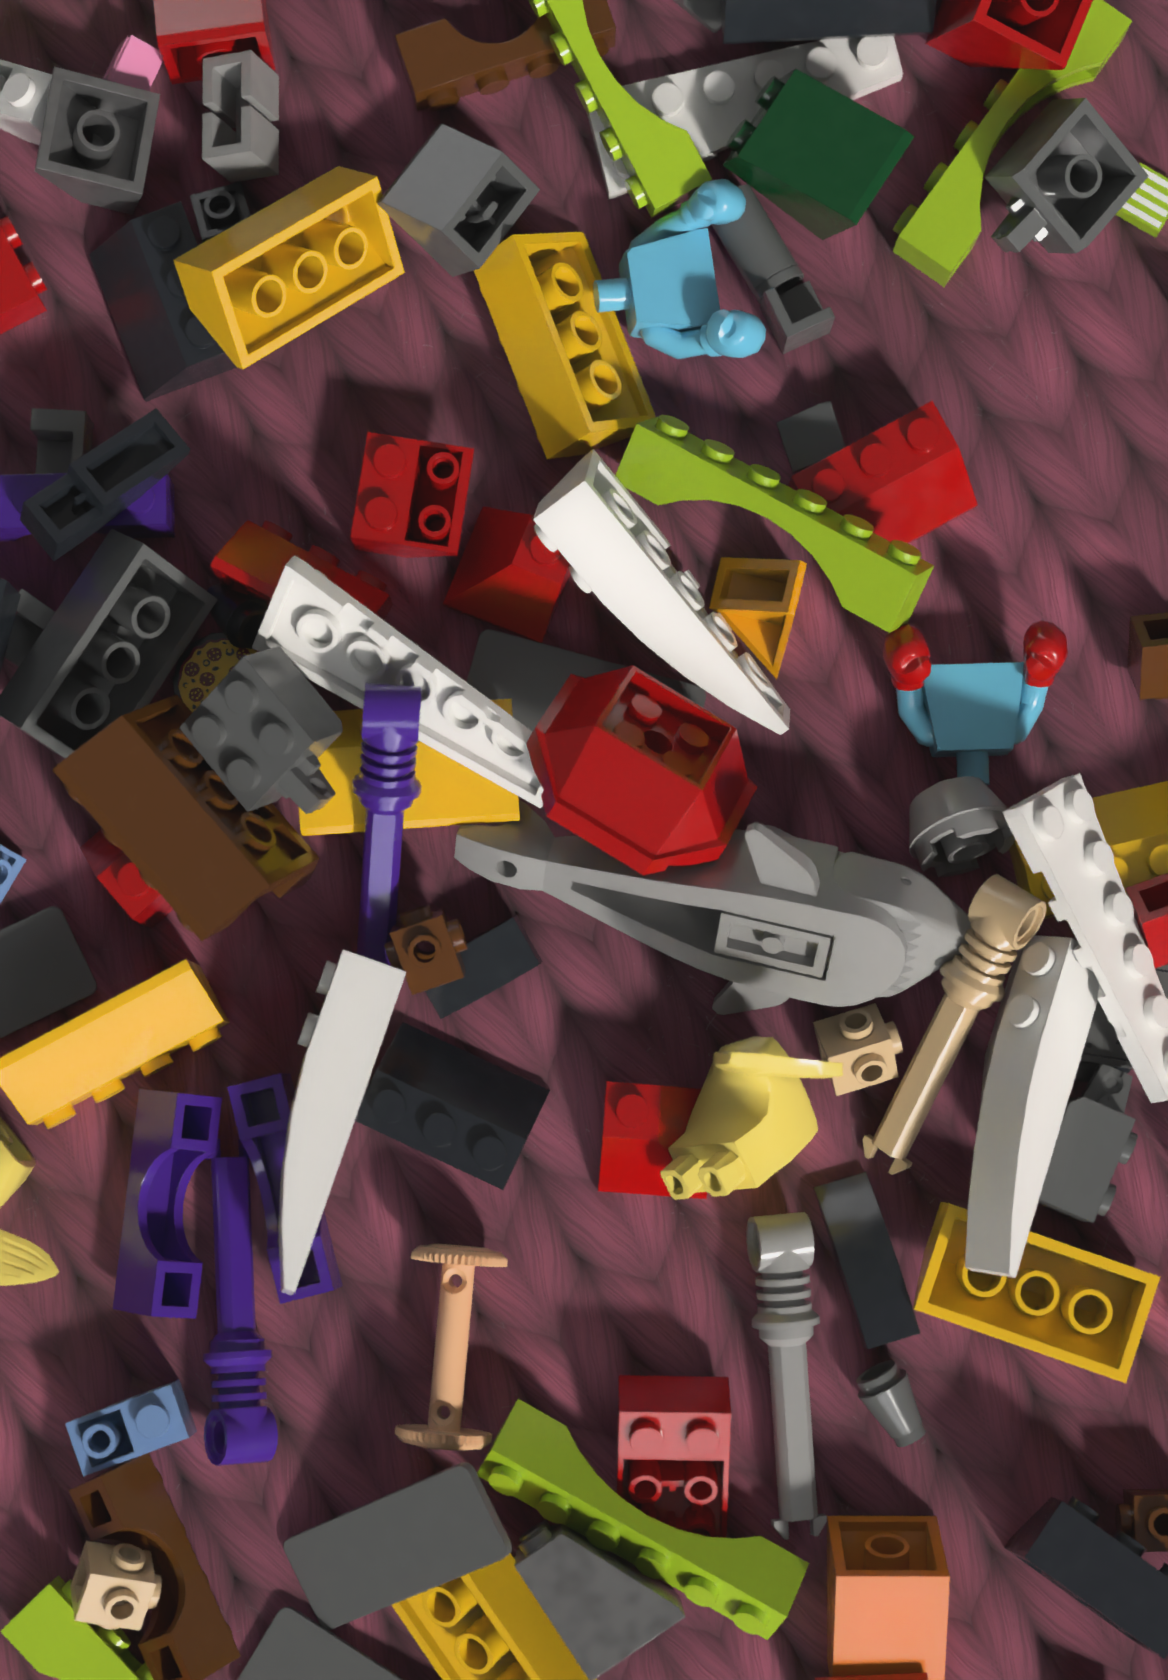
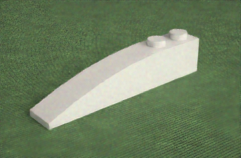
(626, 565)
(328, 1094)
(1025, 1096)

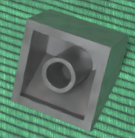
(97, 139)

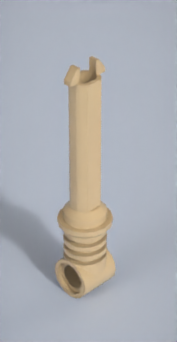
(1001, 922)

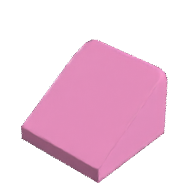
(134, 64)

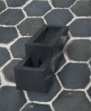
(103, 484)
(866, 1261)

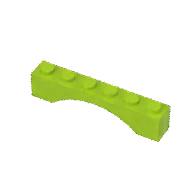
(655, 153)
(949, 219)
(867, 572)
(737, 1577)

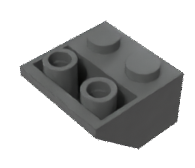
(458, 199)

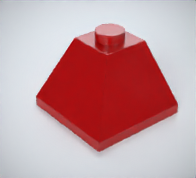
(509, 575)
(636, 1135)

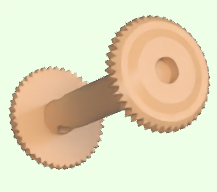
(451, 1349)

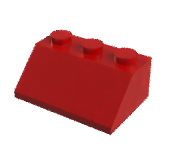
(896, 478)
(258, 555)

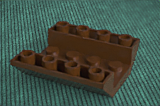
(182, 820)

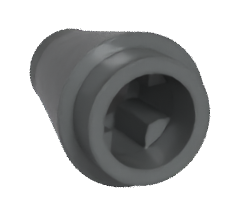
(891, 1401)

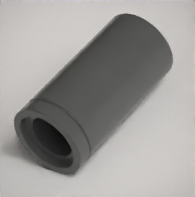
(759, 249)

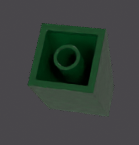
(815, 153)

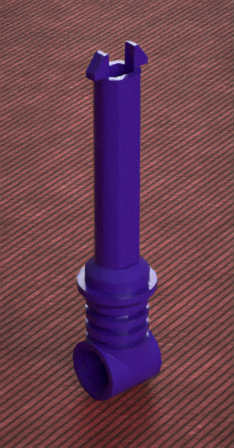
(386, 790)
(240, 1427)

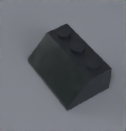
(149, 305)
(452, 1105)
(1097, 1570)

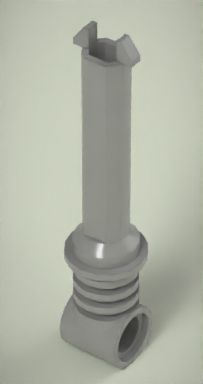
(781, 1250)

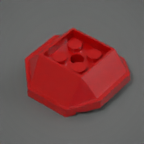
(640, 770)

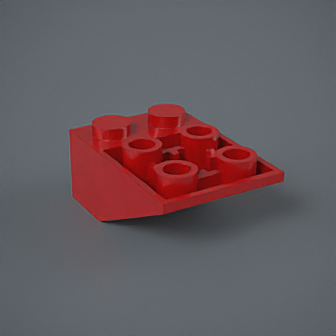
(675, 1449)

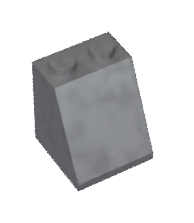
(594, 1596)

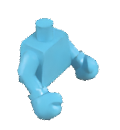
(672, 286)

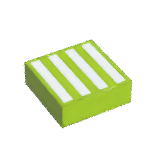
(1148, 204)

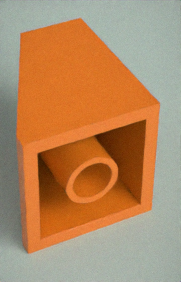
(886, 1596)

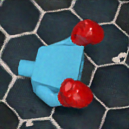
(974, 706)

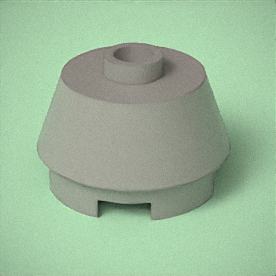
(956, 825)

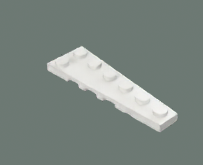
(720, 96)
(347, 645)
(1068, 846)

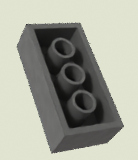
(105, 646)

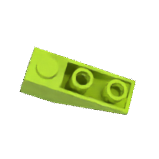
(67, 1647)

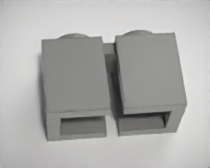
(245, 97)

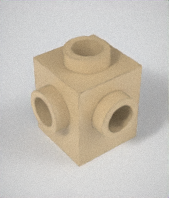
(862, 1045)
(114, 1586)

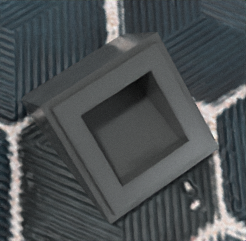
(810, 436)

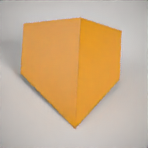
(759, 603)

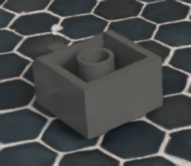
(1063, 179)
(266, 733)
(1089, 1146)

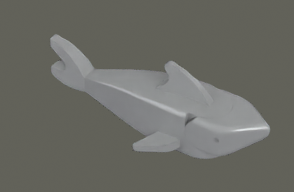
(766, 915)

